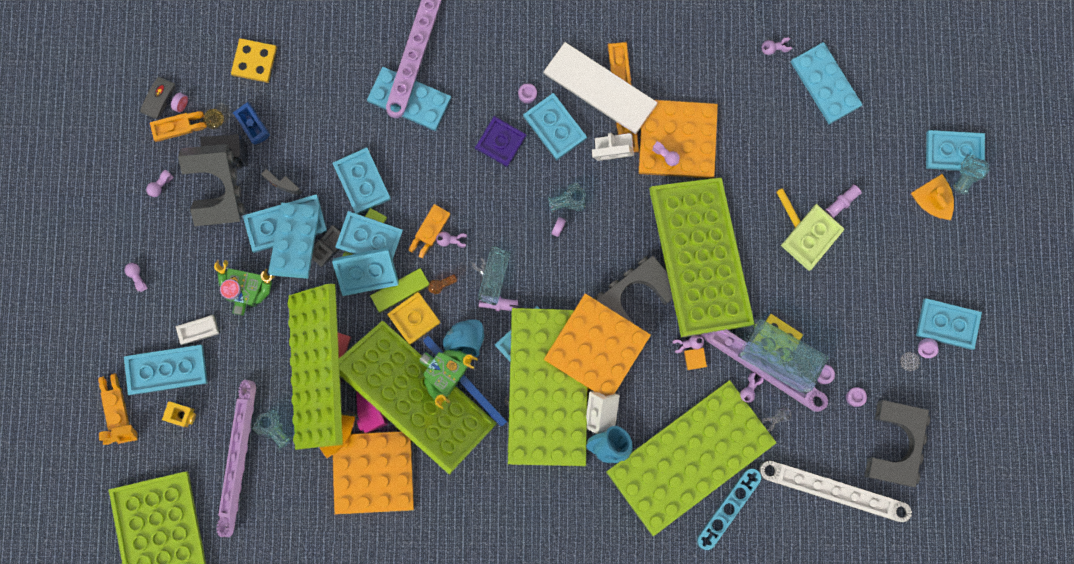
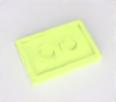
(812, 237)

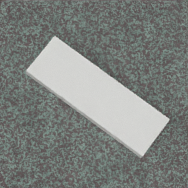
(600, 88)

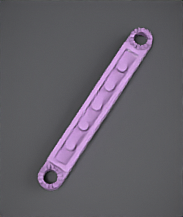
(412, 56)
(731, 345)
(236, 458)

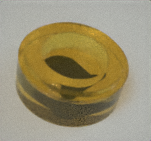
(213, 118)

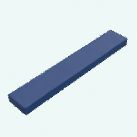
(470, 387)

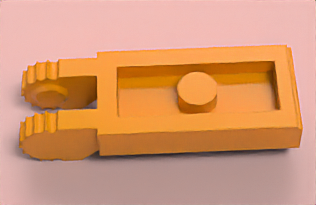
(176, 126)
(430, 229)
(113, 403)

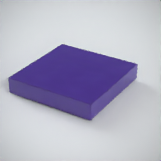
(500, 141)

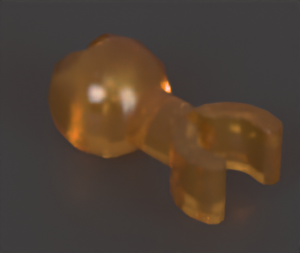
(437, 286)

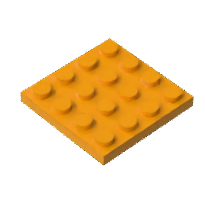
(680, 128)
(597, 346)
(373, 474)

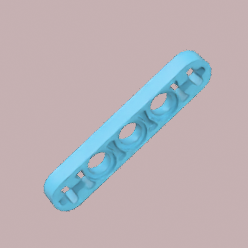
(721, 515)

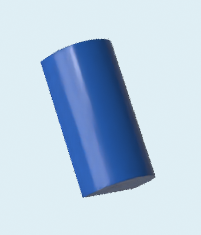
(251, 123)

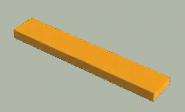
(620, 67)

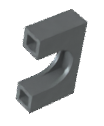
(217, 161)
(648, 273)
(914, 423)

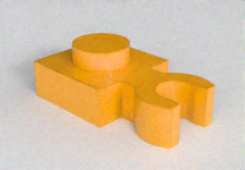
(121, 434)

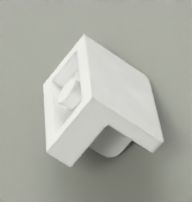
(613, 147)
(601, 411)

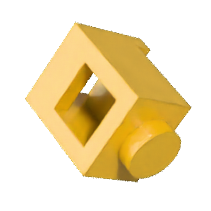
(172, 414)

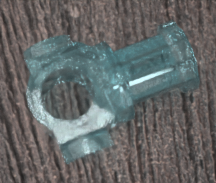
(971, 170)
(566, 201)
(275, 428)

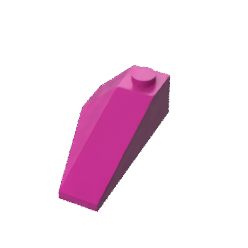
(369, 416)

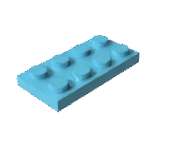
(826, 83)
(425, 103)
(262, 224)
(294, 240)
(165, 370)

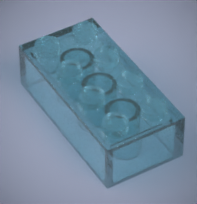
(783, 356)

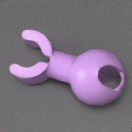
(771, 46)
(671, 158)
(154, 188)
(447, 239)
(132, 270)
(692, 342)
(748, 392)

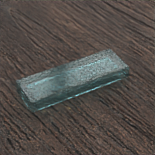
(494, 275)

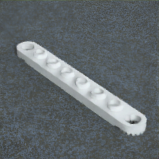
(835, 491)

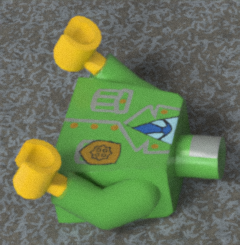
(253, 286)
(444, 373)

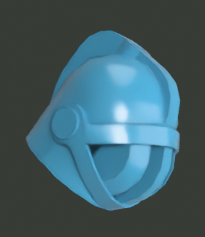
(465, 337)
(611, 445)

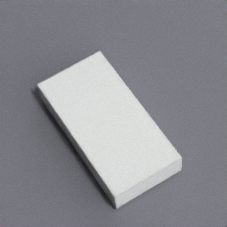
(197, 330)

